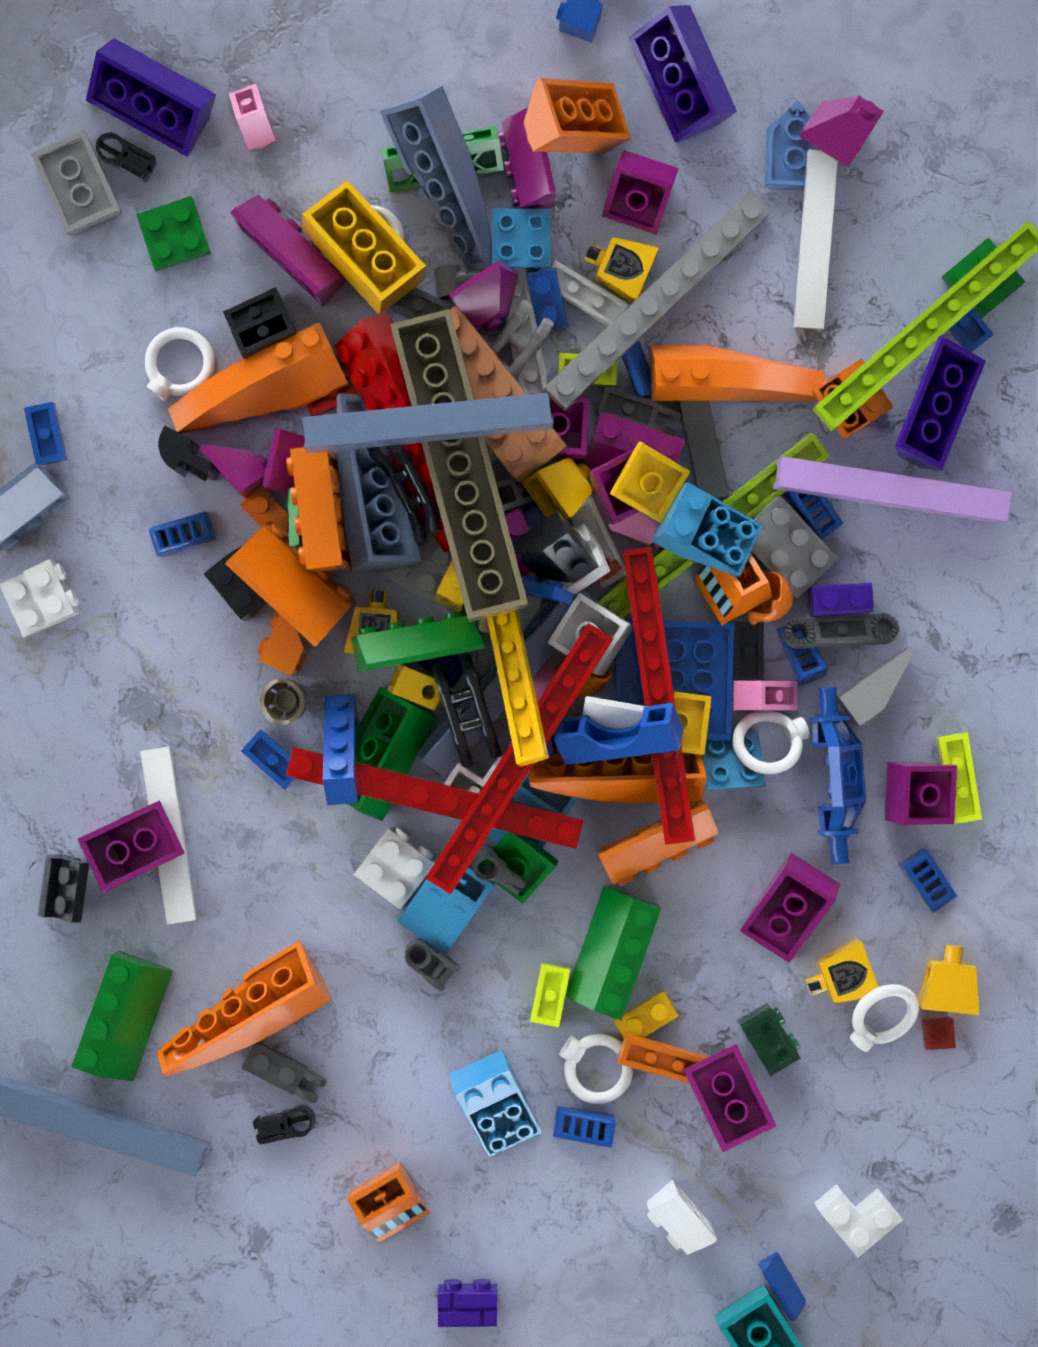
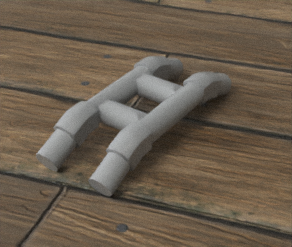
(526, 349)

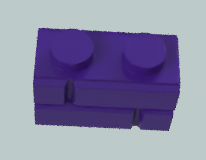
(841, 599)
(467, 1304)

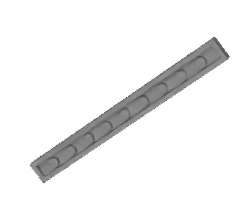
(656, 301)

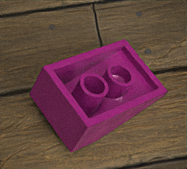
(130, 846)
(790, 907)
(729, 1098)

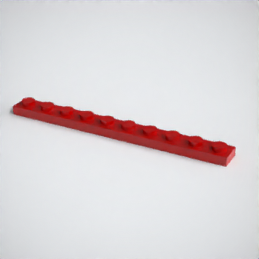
(657, 690)
(507, 774)
(442, 799)

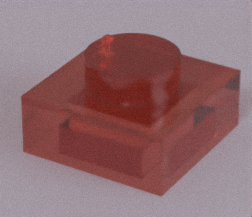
(614, 567)
(938, 1033)

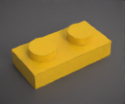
(647, 1016)

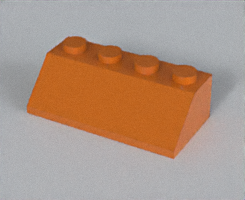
(575, 117)
(647, 847)

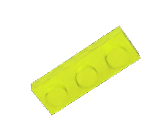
(956, 750)

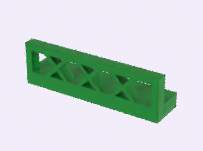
(477, 142)

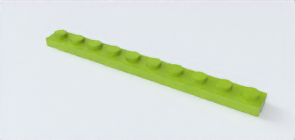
(928, 327)
(747, 500)

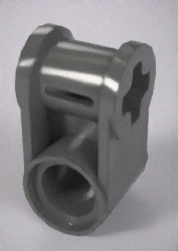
(431, 964)

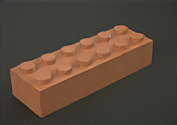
(489, 378)

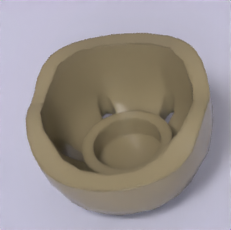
(285, 701)

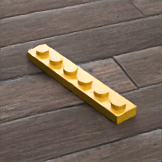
(517, 688)

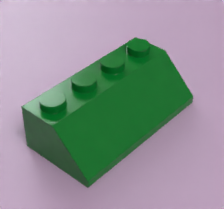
(415, 642)
(388, 740)
(613, 952)
(122, 1017)

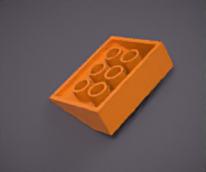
(319, 511)
(302, 597)

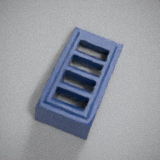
(805, 513)
(157, 541)
(808, 676)
(914, 861)
(594, 1138)

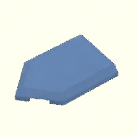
(787, 151)

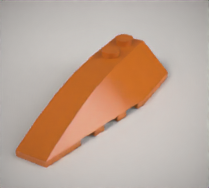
(726, 375)
(266, 382)
(613, 780)
(260, 1006)

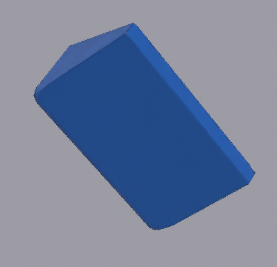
(638, 370)
(783, 1285)

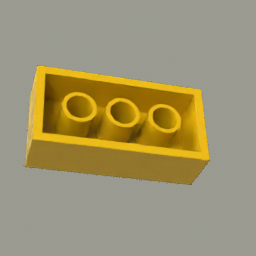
(363, 247)

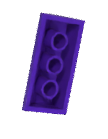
(682, 72)
(149, 96)
(939, 405)

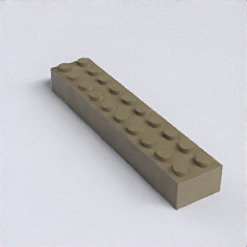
(461, 472)

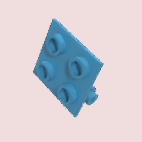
(521, 238)
(724, 767)

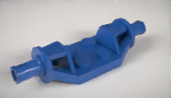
(846, 775)

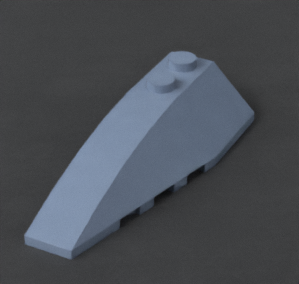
(439, 159)
(372, 513)

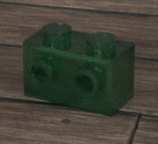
(769, 1039)

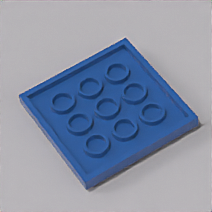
(699, 664)

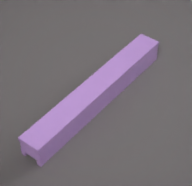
(892, 490)

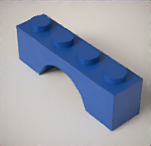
(579, 18)
(587, 741)
(339, 749)

